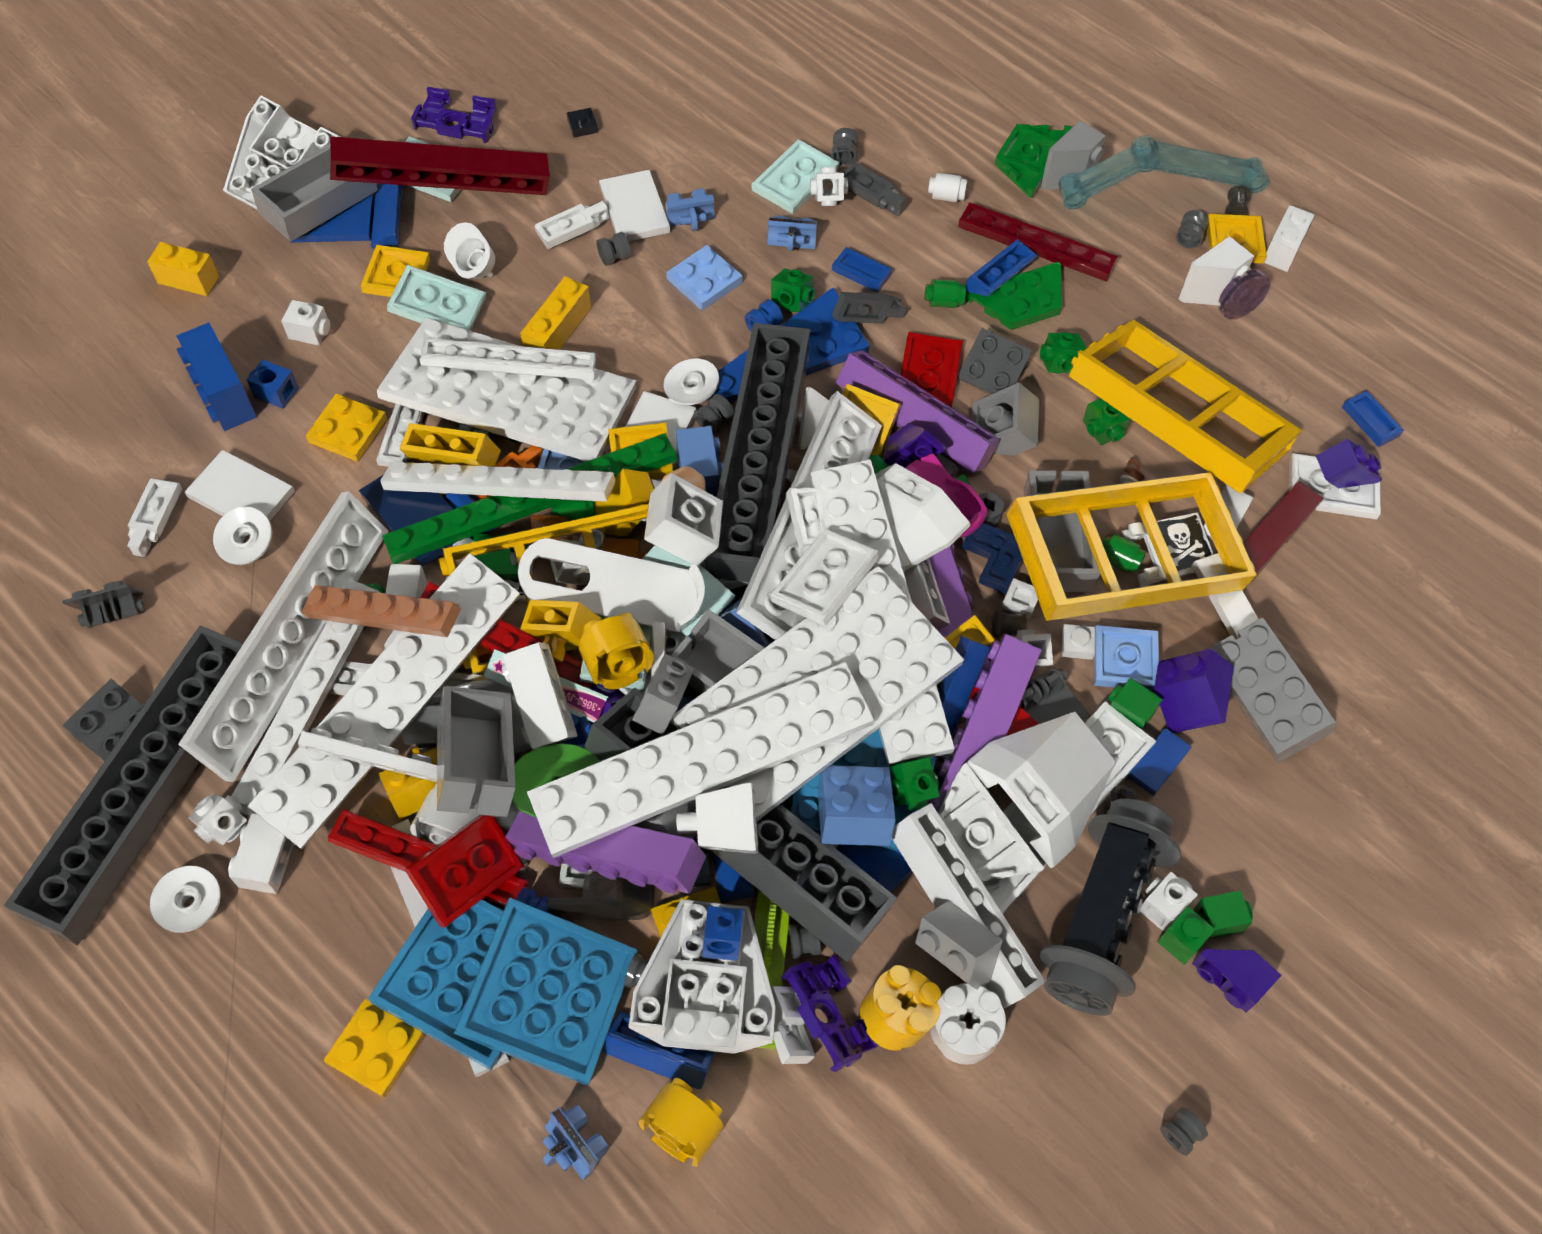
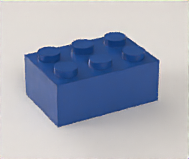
(216, 375)

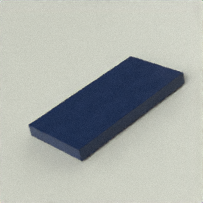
(405, 508)

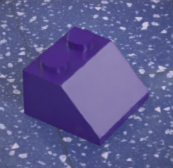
(1194, 690)

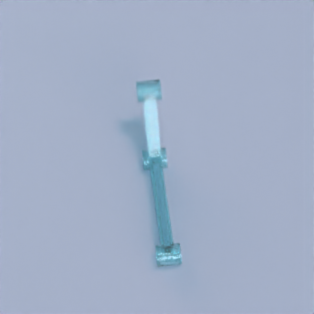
(1152, 155)

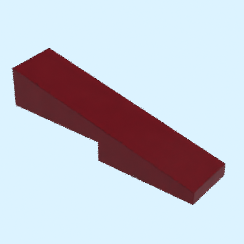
(1280, 525)

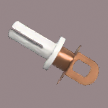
(1133, 474)

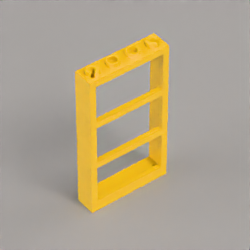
(1168, 424)
(523, 538)
(1044, 577)

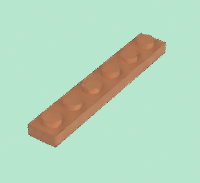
(381, 610)

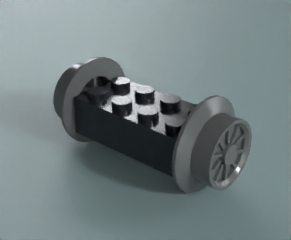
(1088, 964)

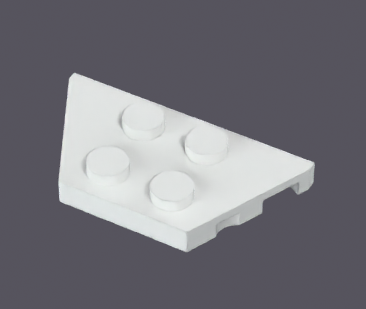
(984, 830)

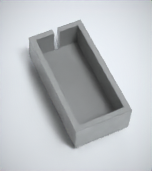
(306, 196)
(1064, 533)
(716, 651)
(1274, 692)
(475, 752)

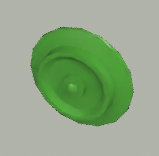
(545, 766)

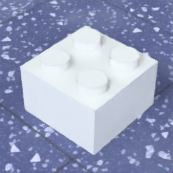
(683, 520)

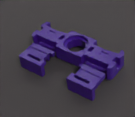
(437, 117)
(809, 987)

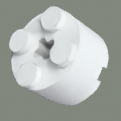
(438, 825)
(985, 1014)

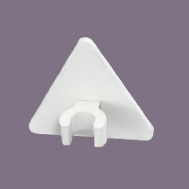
(813, 409)

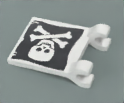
(1184, 540)

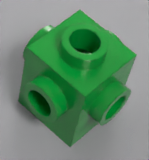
(792, 290)
(1060, 350)
(1105, 422)
(913, 783)

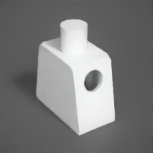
(723, 820)

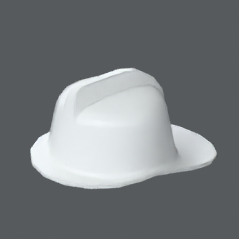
(469, 251)

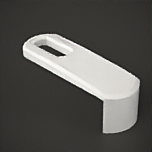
(619, 584)

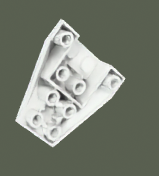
(268, 146)
(918, 515)
(1051, 776)
(699, 999)

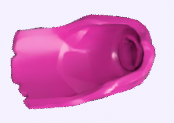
(958, 491)

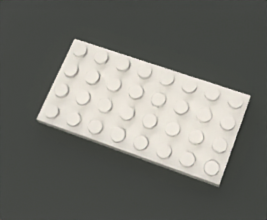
(539, 410)
(887, 649)

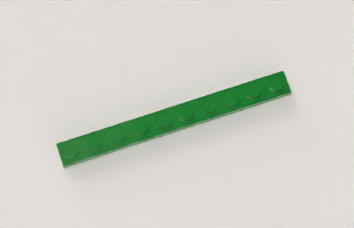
(500, 510)

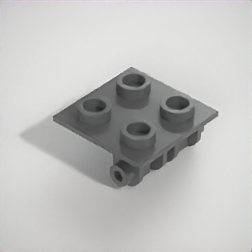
(994, 362)
(113, 593)
(1050, 698)
(104, 719)

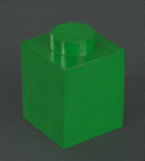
(1135, 702)
(1225, 913)
(1186, 935)

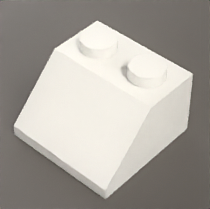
(1214, 272)

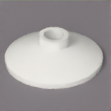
(691, 381)
(232, 530)
(175, 889)

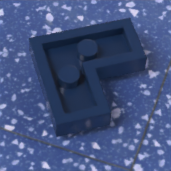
(1002, 556)

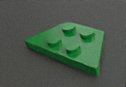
(1026, 154)
(1024, 297)

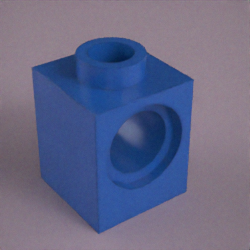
(272, 383)
(722, 933)

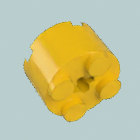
(615, 651)
(900, 1008)
(682, 1122)

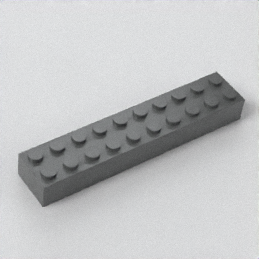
(759, 447)
(123, 799)
(792, 865)

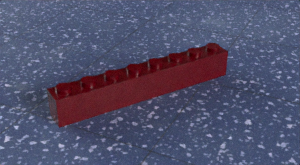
(438, 166)

